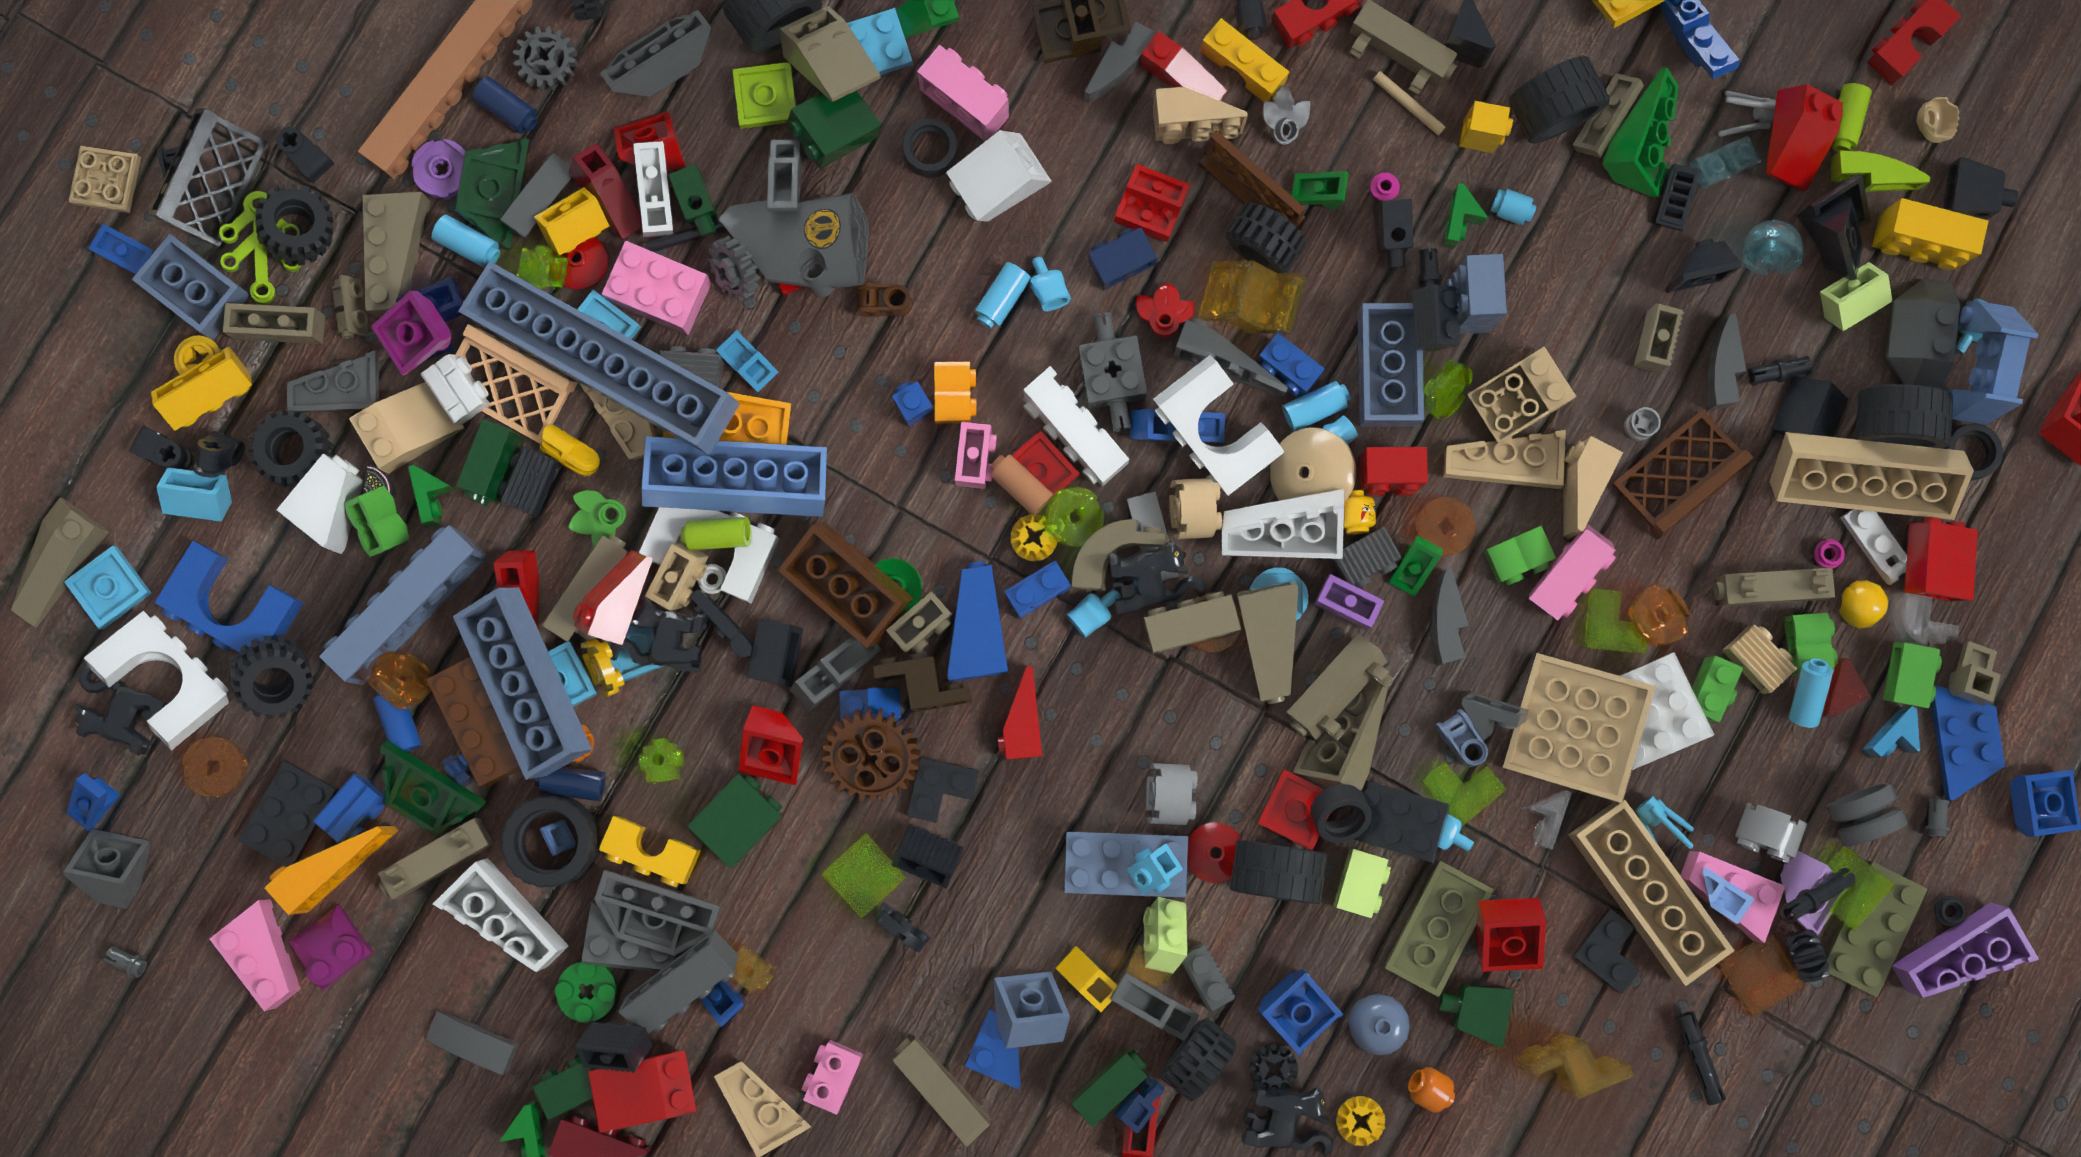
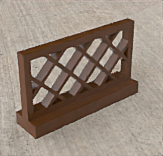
(1247, 180)
(1693, 496)

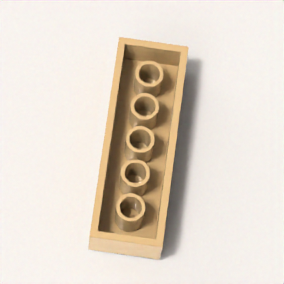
(1870, 476)
(1651, 893)

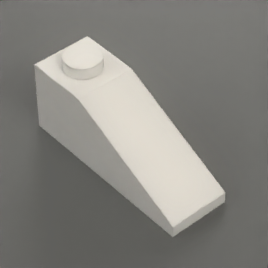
(653, 189)

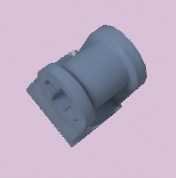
(1461, 738)

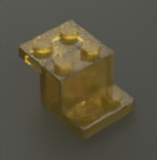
(1252, 297)
(1574, 1065)

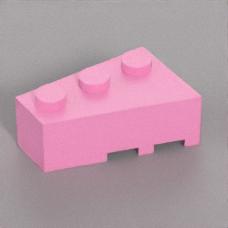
(1573, 573)
(1766, 892)
(258, 956)

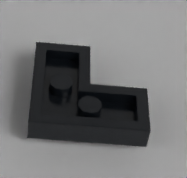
(933, 781)
(1600, 953)

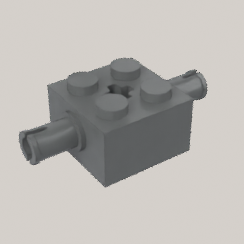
(1124, 357)

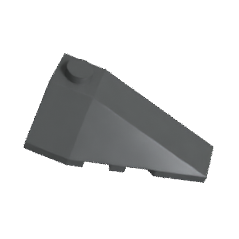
(1200, 341)

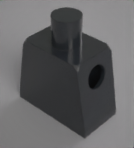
(1976, 189)
(1398, 218)

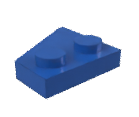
(991, 1056)

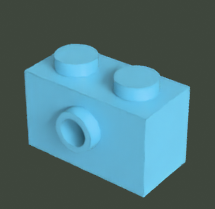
(193, 495)

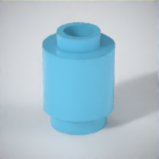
(1513, 206)

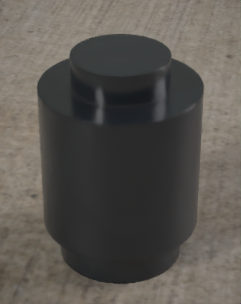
(1250, 18)

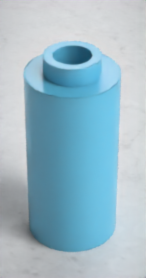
(465, 241)
(1002, 295)
(1316, 405)
(1811, 693)

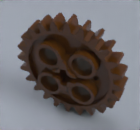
(848, 766)

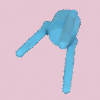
(1655, 811)

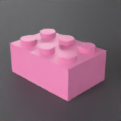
(963, 92)
(656, 288)

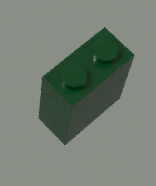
(832, 128)
(488, 462)
(737, 820)
(1109, 1086)

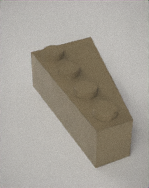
(391, 245)

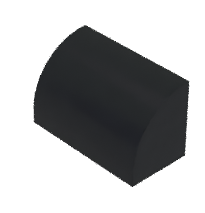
(775, 653)

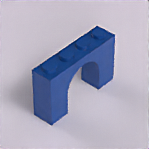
(188, 598)

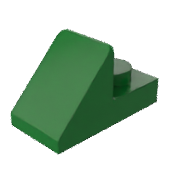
(925, 15)
(1320, 188)
(1462, 209)
(425, 489)
(1415, 565)
(528, 1126)

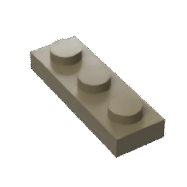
(1602, 127)

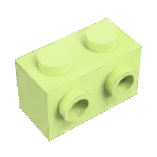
(1853, 300)
(1361, 883)
(1165, 935)

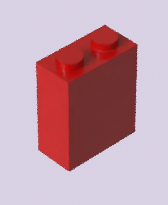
(1941, 560)

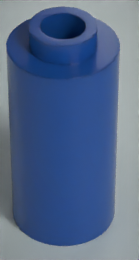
(397, 724)

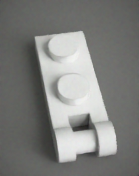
(1876, 543)

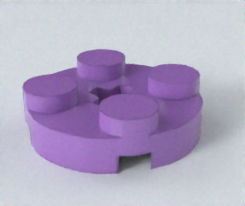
(425, 169)

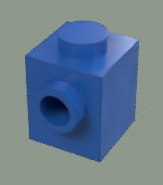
(912, 403)

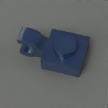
(458, 769)
(1138, 1107)

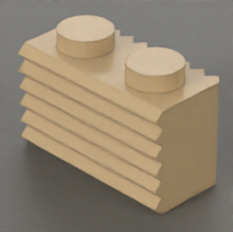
(1760, 658)

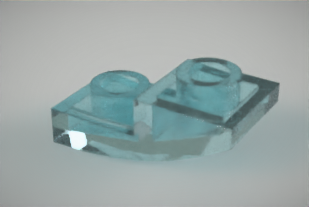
(1726, 162)

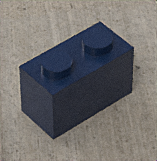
(1122, 257)

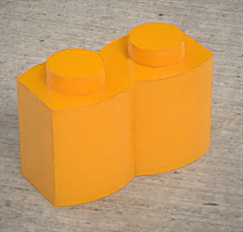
(953, 392)

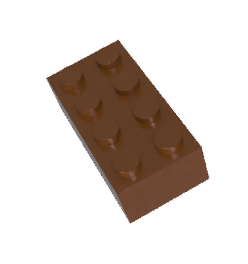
(845, 584)
(474, 722)

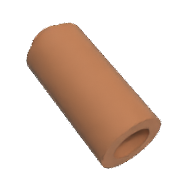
(1020, 484)

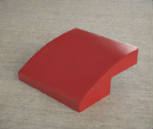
(1151, 202)

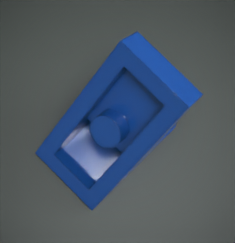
(872, 697)
(90, 801)
(723, 1002)

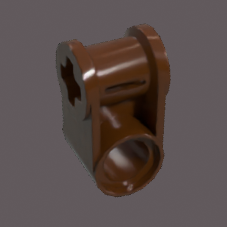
(876, 300)

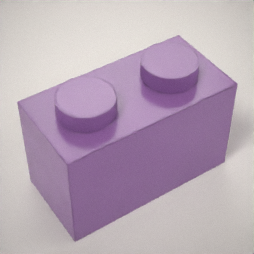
(1348, 602)

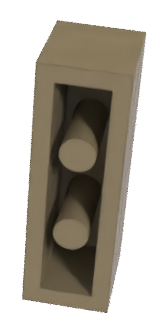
(274, 323)
(1191, 622)

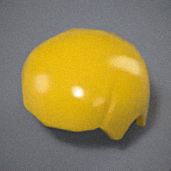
(1863, 604)

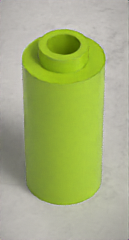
(1855, 105)
(717, 533)

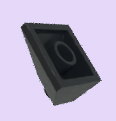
(1704, 265)

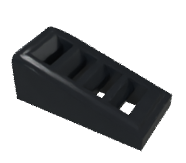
(1684, 173)

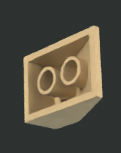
(403, 427)
(1585, 478)

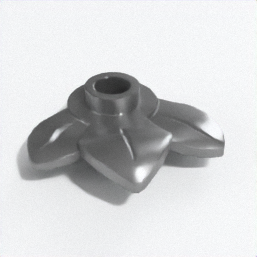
(1285, 114)

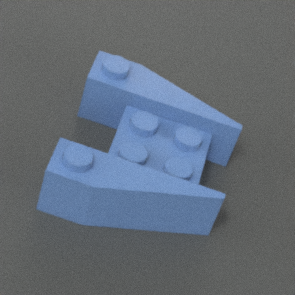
(1998, 363)

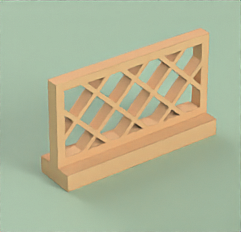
(526, 366)

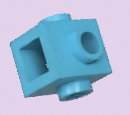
(1148, 871)

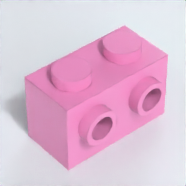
(973, 455)
(832, 1077)

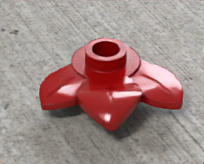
(1164, 306)

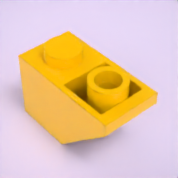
(1087, 978)

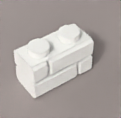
(456, 388)

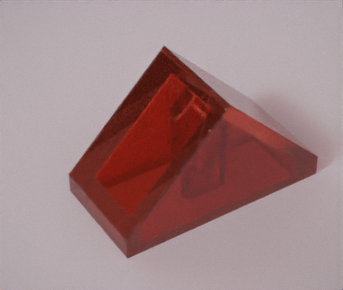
(1844, 690)

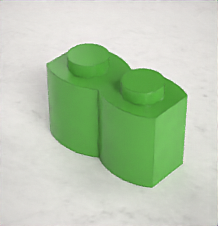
(377, 521)
(1519, 555)
(1810, 638)

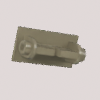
(350, 295)

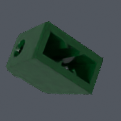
(691, 188)
(1480, 1011)

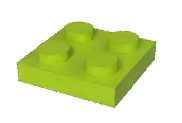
(764, 94)

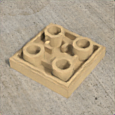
(104, 179)

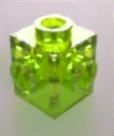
(542, 267)
(669, 769)

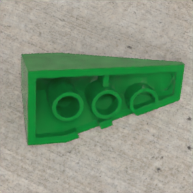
(1639, 144)

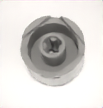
(1171, 794)
(1770, 831)

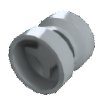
(1646, 419)

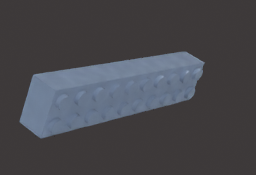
(599, 358)

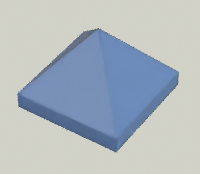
(558, 837)

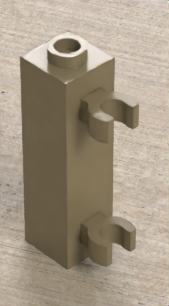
(1402, 44)
(599, 563)
(1774, 587)
(1337, 688)
(435, 859)

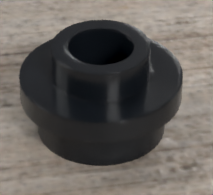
(1957, 915)

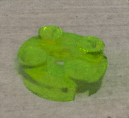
(1445, 391)
(1058, 516)

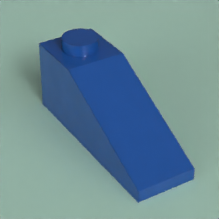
(1150, 427)

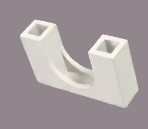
(1182, 407)
(748, 562)
(145, 641)

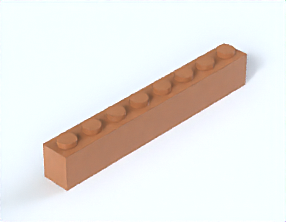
(441, 83)

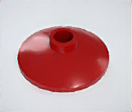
(590, 268)
(1199, 847)

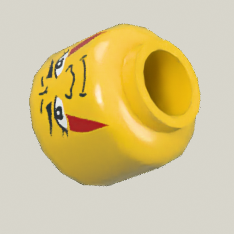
(1359, 513)

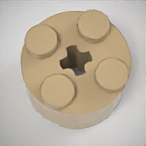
(1195, 508)

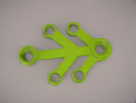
(251, 244)

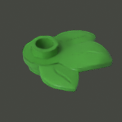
(593, 517)

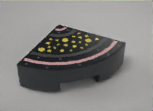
(377, 478)

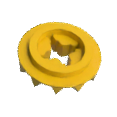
(186, 354)
(1032, 551)
(1345, 1120)

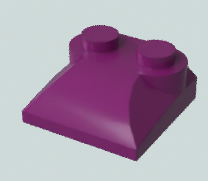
(412, 331)
(330, 948)

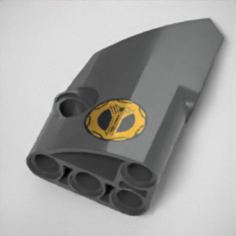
(811, 247)

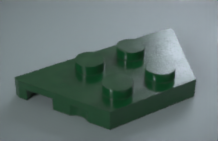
(489, 186)
(424, 792)

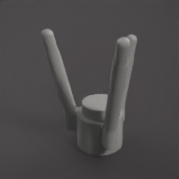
(1763, 110)

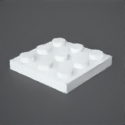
(1674, 714)

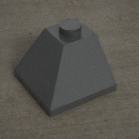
(109, 867)

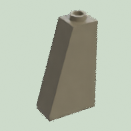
(1270, 631)
(941, 1090)

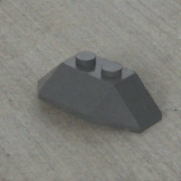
(659, 56)
(1923, 333)
(654, 913)

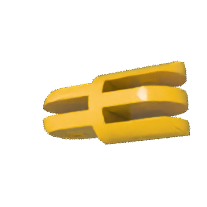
(569, 451)

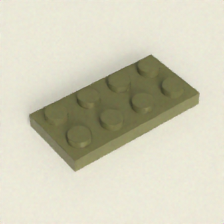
(1437, 928)
(1868, 953)

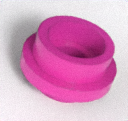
(1378, 193)
(1836, 550)

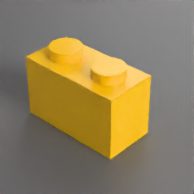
(1485, 127)
(572, 221)

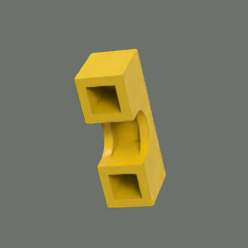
(1230, 48)
(624, 843)

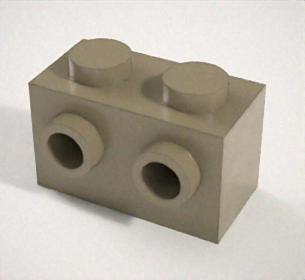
(920, 623)

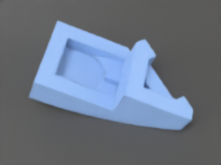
(1726, 897)

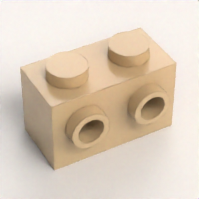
(677, 576)

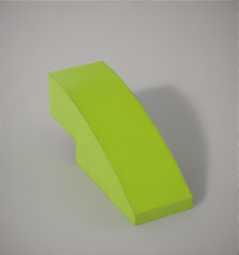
(1878, 171)

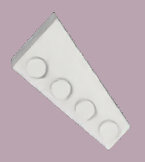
(1074, 428)
(1287, 528)
(502, 915)

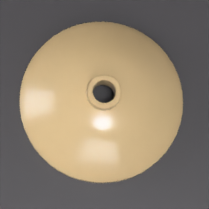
(1326, 457)

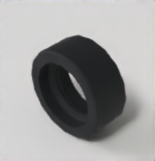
(919, 128)
(1989, 439)
(1347, 828)

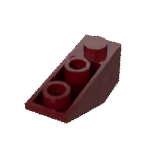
(599, 176)
(580, 1139)

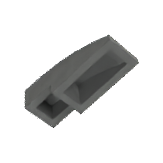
(1119, 62)
(784, 175)
(537, 196)
(1724, 365)
(1447, 618)
(832, 672)
(1154, 1006)
(472, 1042)

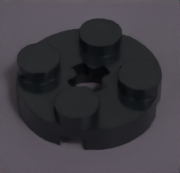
(901, 926)

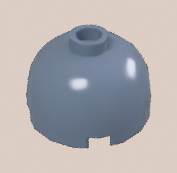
(1378, 1024)

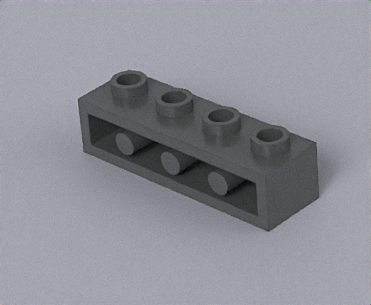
(680, 983)

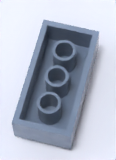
(1389, 367)
(1099, 862)

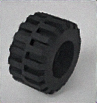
(294, 202)
(1266, 238)
(273, 433)
(277, 698)
(1198, 1060)

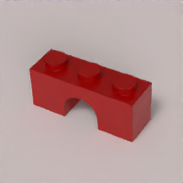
(1299, 23)
(1897, 55)

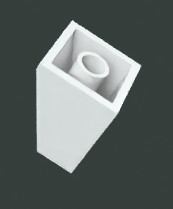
(997, 175)
(320, 500)

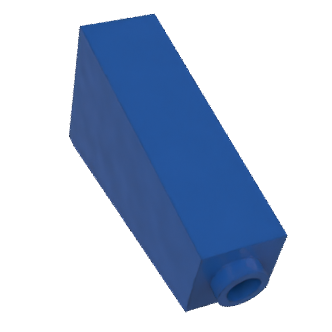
(977, 632)

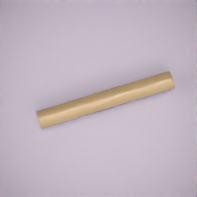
(1409, 103)

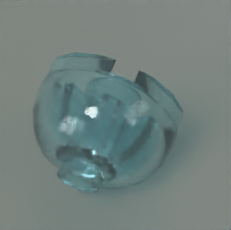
(1772, 247)

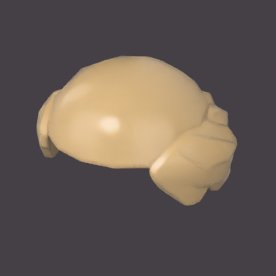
(1938, 119)

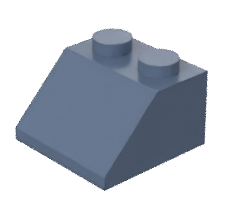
(1030, 1010)

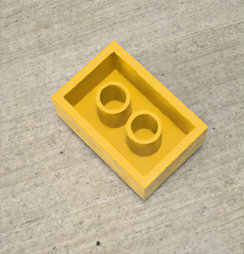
(1929, 234)

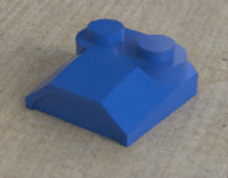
(2045, 803)
(1298, 1010)

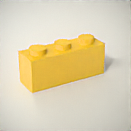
(201, 389)

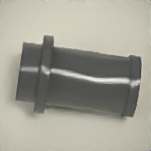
(1937, 818)
(126, 962)

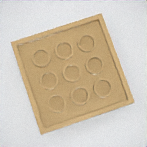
(1580, 727)

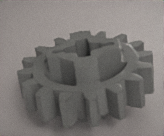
(534, 66)
(733, 268)

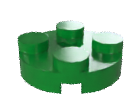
(586, 1009)

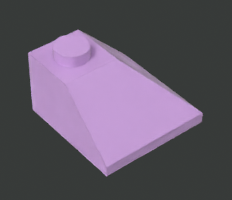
(1803, 874)

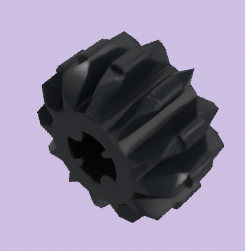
(1807, 955)

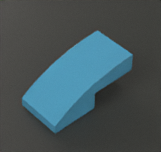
(747, 361)

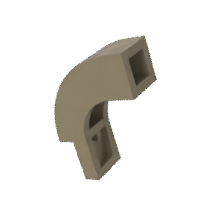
(1094, 557)

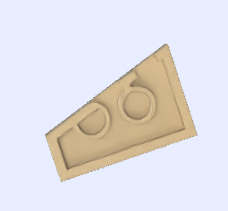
(625, 426)
(758, 1109)

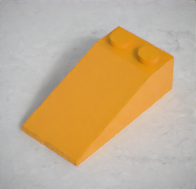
(756, 421)
(313, 878)

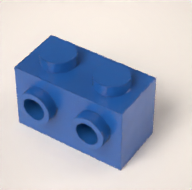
(1290, 365)

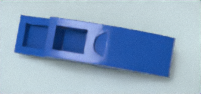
(1698, 37)

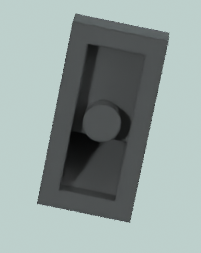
(1485, 711)

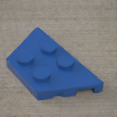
(1966, 742)

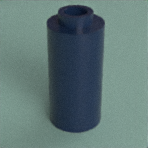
(505, 105)
(574, 783)

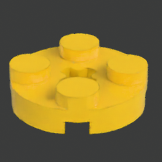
(600, 667)

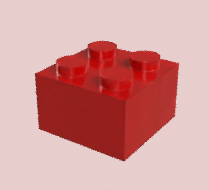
(1392, 470)
(1510, 934)

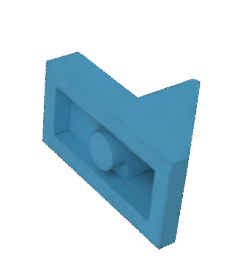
(1900, 729)

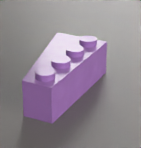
(1966, 952)

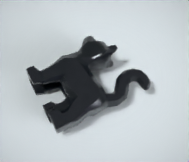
(1147, 584)
(667, 638)
(121, 716)
(1280, 1123)

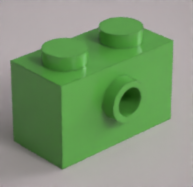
(1912, 674)
(1716, 687)

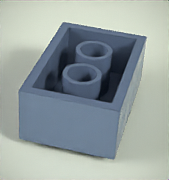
(189, 286)
(1479, 292)

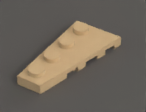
(1516, 461)

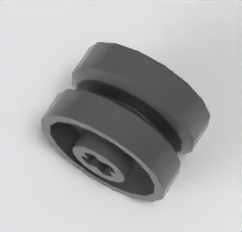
(1867, 814)

